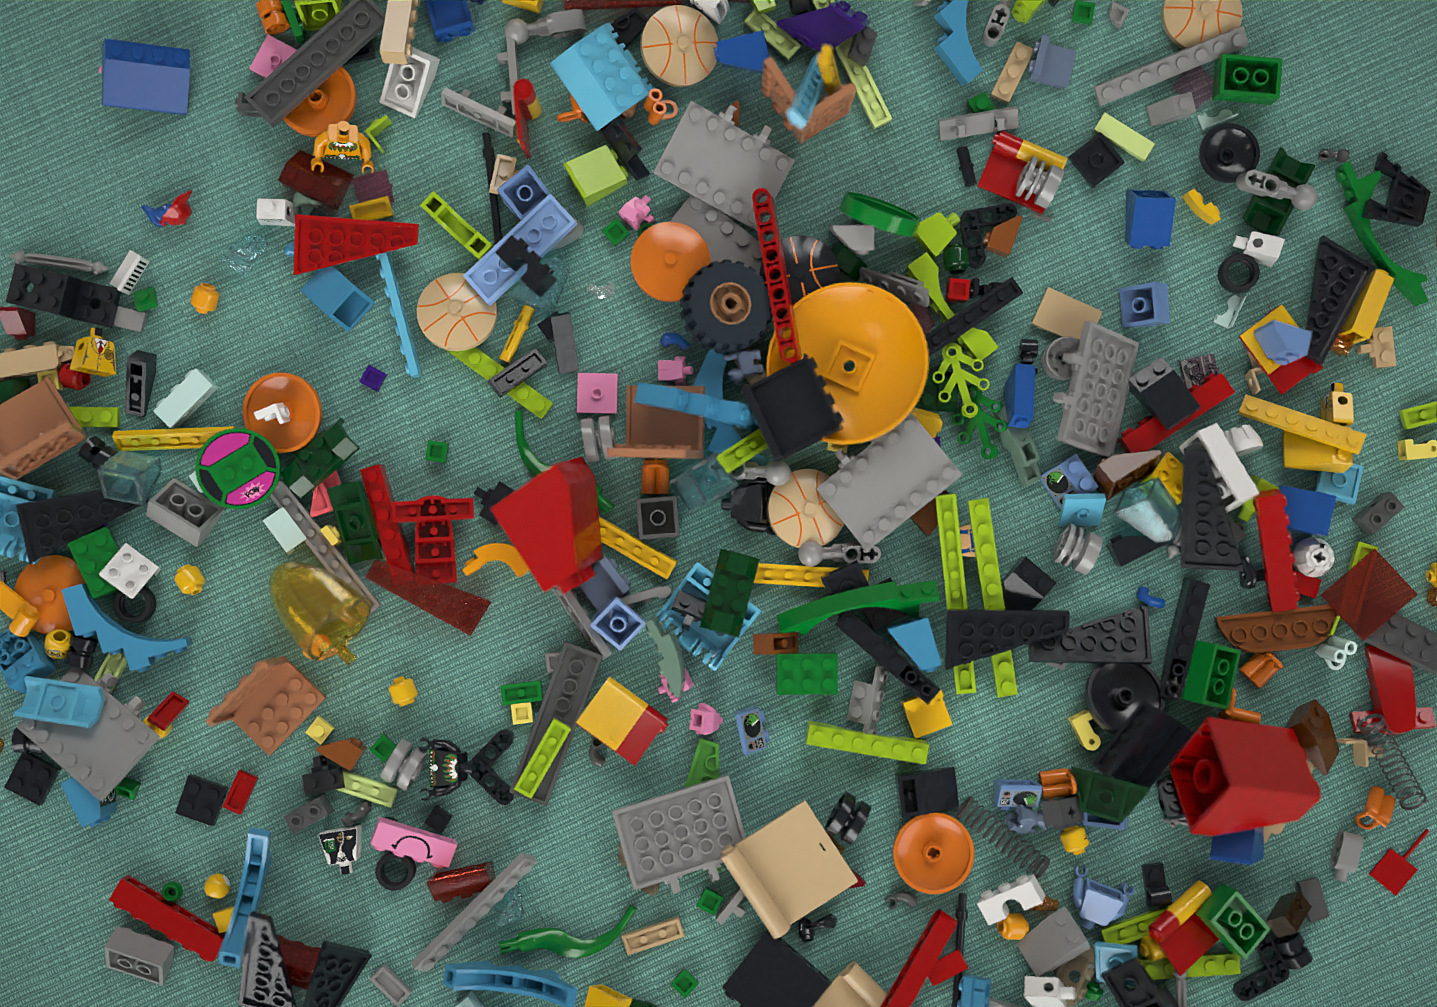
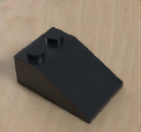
(1163, 393)
(1025, 585)

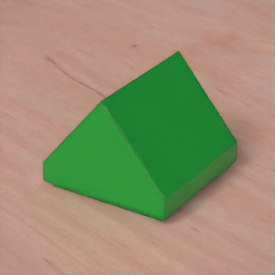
(127, 788)

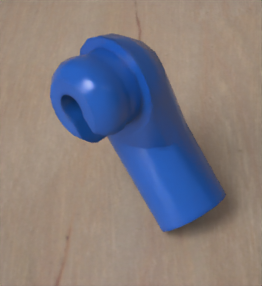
(674, 338)
(1149, 600)

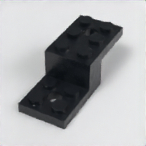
(63, 295)
(1145, 992)

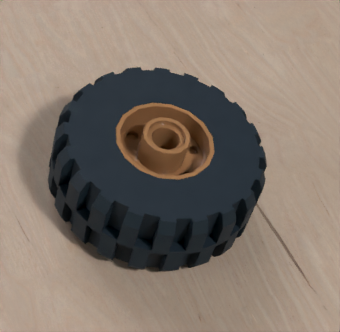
(726, 306)

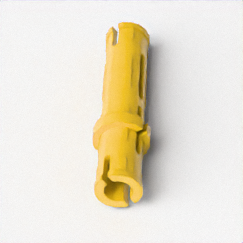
(516, 335)

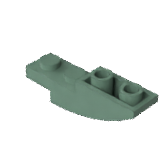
(1022, 450)
(672, 662)

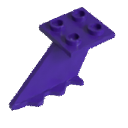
(826, 25)

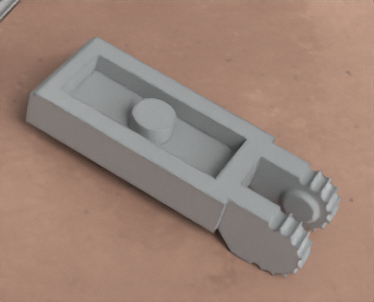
(646, 596)

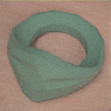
(301, 200)

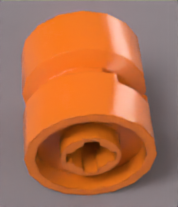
(272, 16)

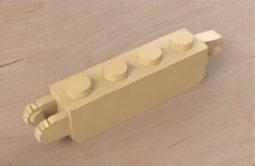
(33, 360)

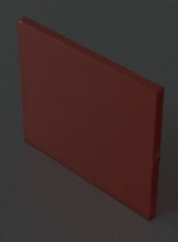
(1368, 594)

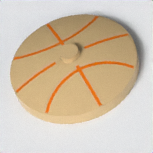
(1199, 20)
(679, 46)
(455, 314)
(801, 512)

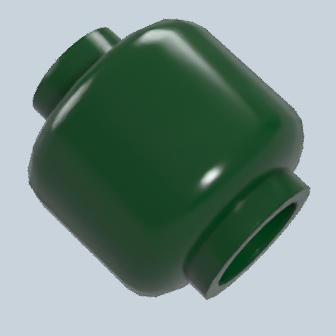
(956, 259)

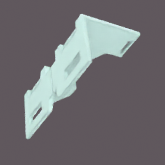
(1208, 122)
(1225, 319)

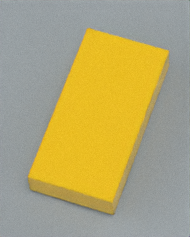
(372, 209)

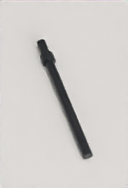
(488, 154)
(961, 916)

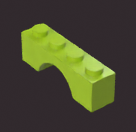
(456, 225)

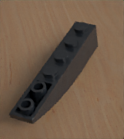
(1183, 637)
(887, 657)

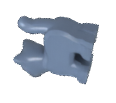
(746, 365)
(1025, 820)

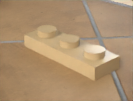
(1012, 72)

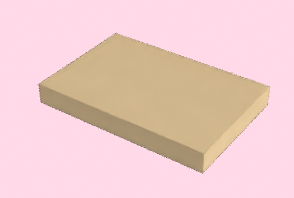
(1063, 314)

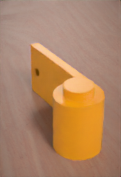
(19, 610)

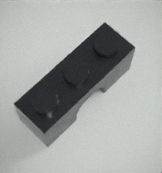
(537, 276)

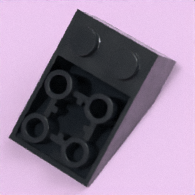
(926, 791)

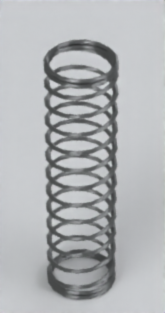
(1378, 724)
(1045, 861)

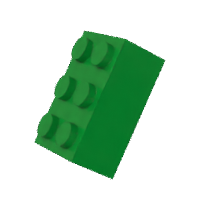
(1247, 79)
(92, 555)
(807, 673)
(1211, 674)
(1233, 921)

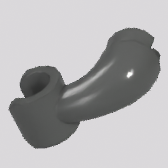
(1342, 155)
(594, 756)
(361, 811)
(907, 897)

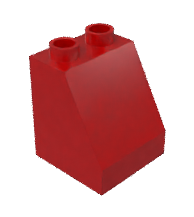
(555, 525)
(1242, 777)

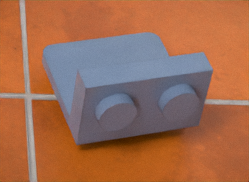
(1051, 64)
(606, 584)

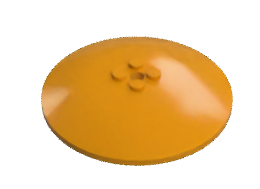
(881, 339)

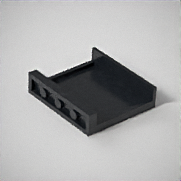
(793, 408)
(1143, 746)
(776, 977)

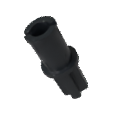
(966, 166)

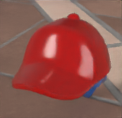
(172, 214)

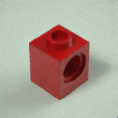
(957, 290)

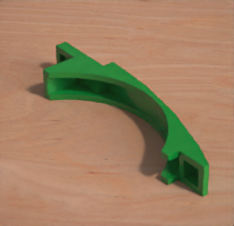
(1357, 193)
(887, 595)

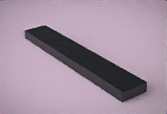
(972, 315)

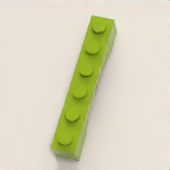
(975, 341)
(883, 746)

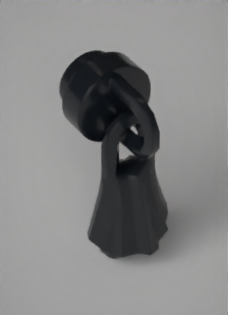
(807, 934)

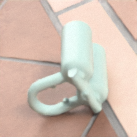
(1336, 650)

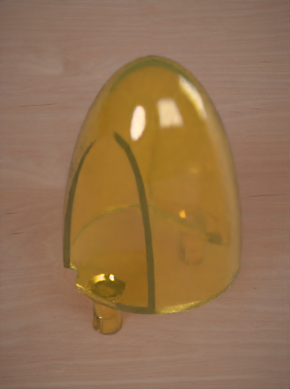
(318, 609)

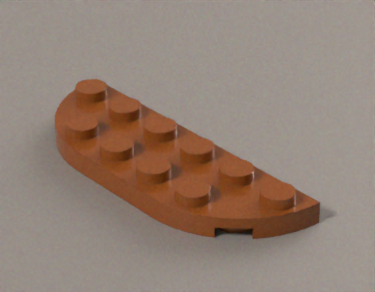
(1277, 630)

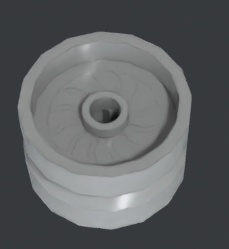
(597, 439)
(404, 764)

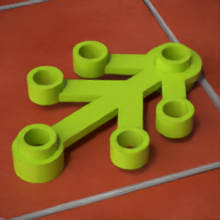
(959, 377)

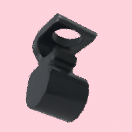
(980, 290)
(1028, 350)

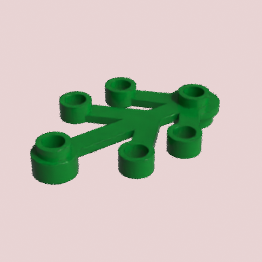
(979, 420)

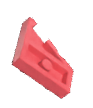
(321, 501)

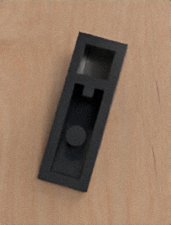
(139, 382)
(1129, 548)

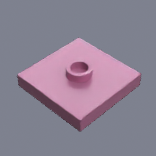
(271, 56)
(597, 393)

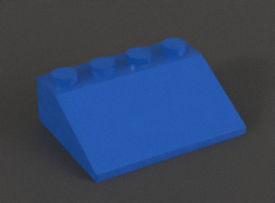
(145, 76)

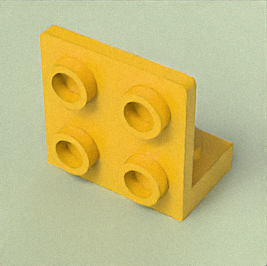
(1171, 474)
(926, 718)

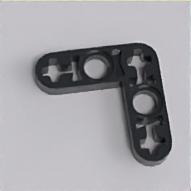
(978, 222)
(486, 762)
(1268, 972)

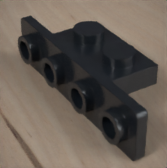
(626, 147)

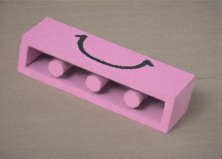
(413, 842)

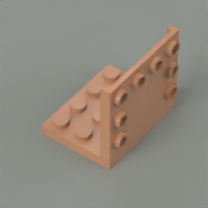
(823, 115)
(35, 429)
(659, 431)
(269, 703)

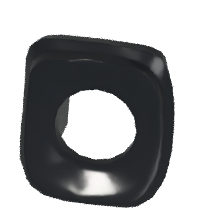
(1249, 576)

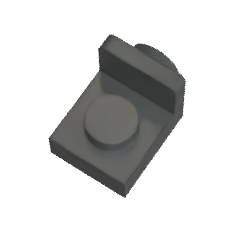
(244, 108)

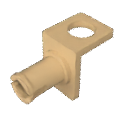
(1251, 375)
(1361, 750)

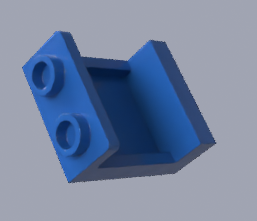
(450, 19)

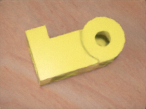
(1409, 451)
(1083, 730)

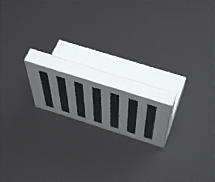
(129, 272)

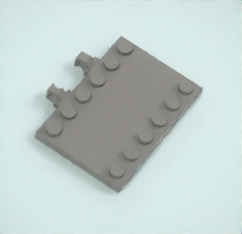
(722, 162)
(721, 234)
(1096, 389)
(888, 481)
(98, 754)
(678, 833)

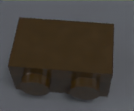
(1288, 914)

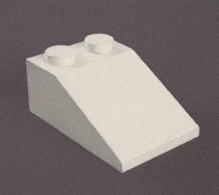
(409, 83)

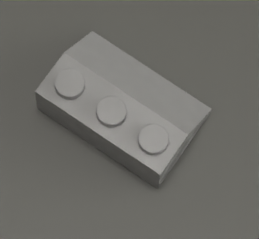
(855, 237)
(184, 512)
(139, 955)

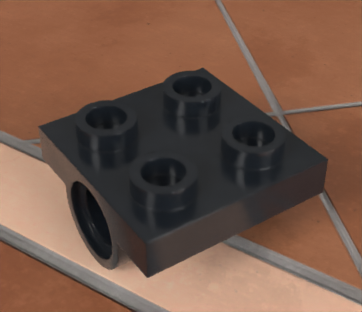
(1169, 799)

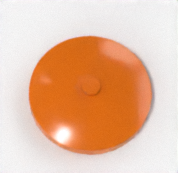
(328, 104)
(667, 258)
(301, 401)
(42, 588)
(933, 853)

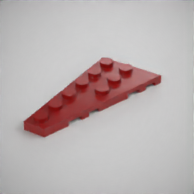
(335, 240)

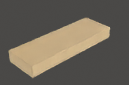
(653, 935)

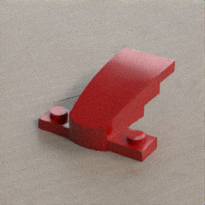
(434, 532)
(1392, 696)

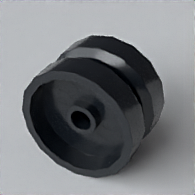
(848, 818)

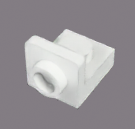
(274, 411)

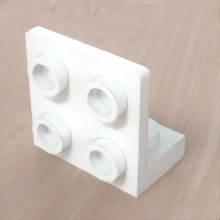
(129, 571)

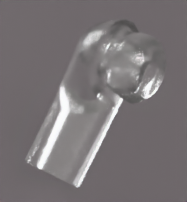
(602, 292)

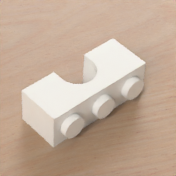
(1024, 890)

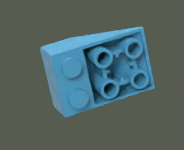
(23, 658)

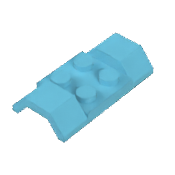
(61, 702)

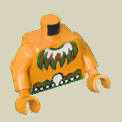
(343, 143)

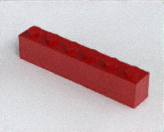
(1151, 432)
(390, 534)
(1275, 550)
(168, 917)

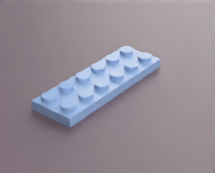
(539, 229)

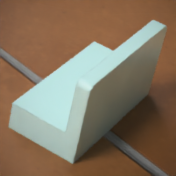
(285, 530)

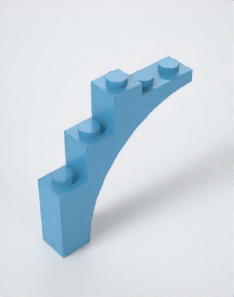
(954, 45)
(711, 377)
(696, 404)
(89, 617)
(249, 897)
(513, 979)

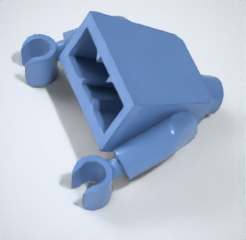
(1097, 901)

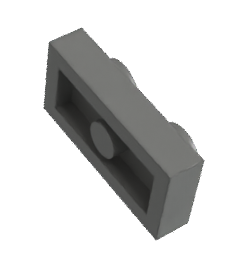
(862, 46)

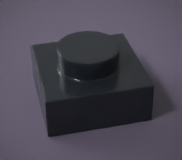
(438, 819)

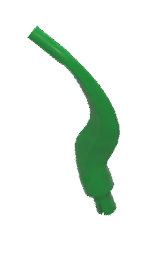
(537, 467)
(562, 942)

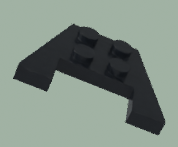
(1406, 197)

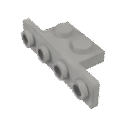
(897, 285)
(867, 699)

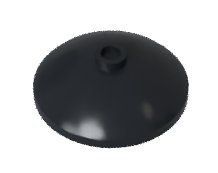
(1237, 144)

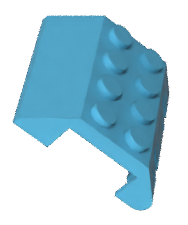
(601, 76)
(13, 493)
(718, 644)

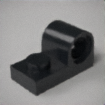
(1155, 886)

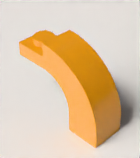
(496, 551)

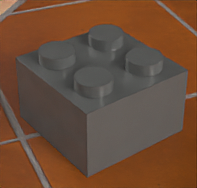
(658, 517)

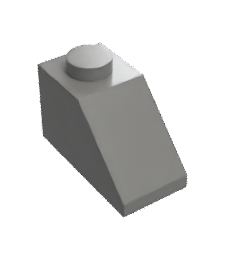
(1171, 109)

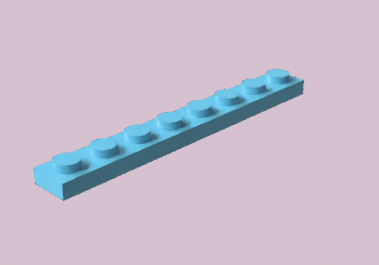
(806, 95)
(397, 310)

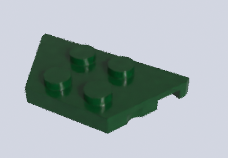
(1107, 795)

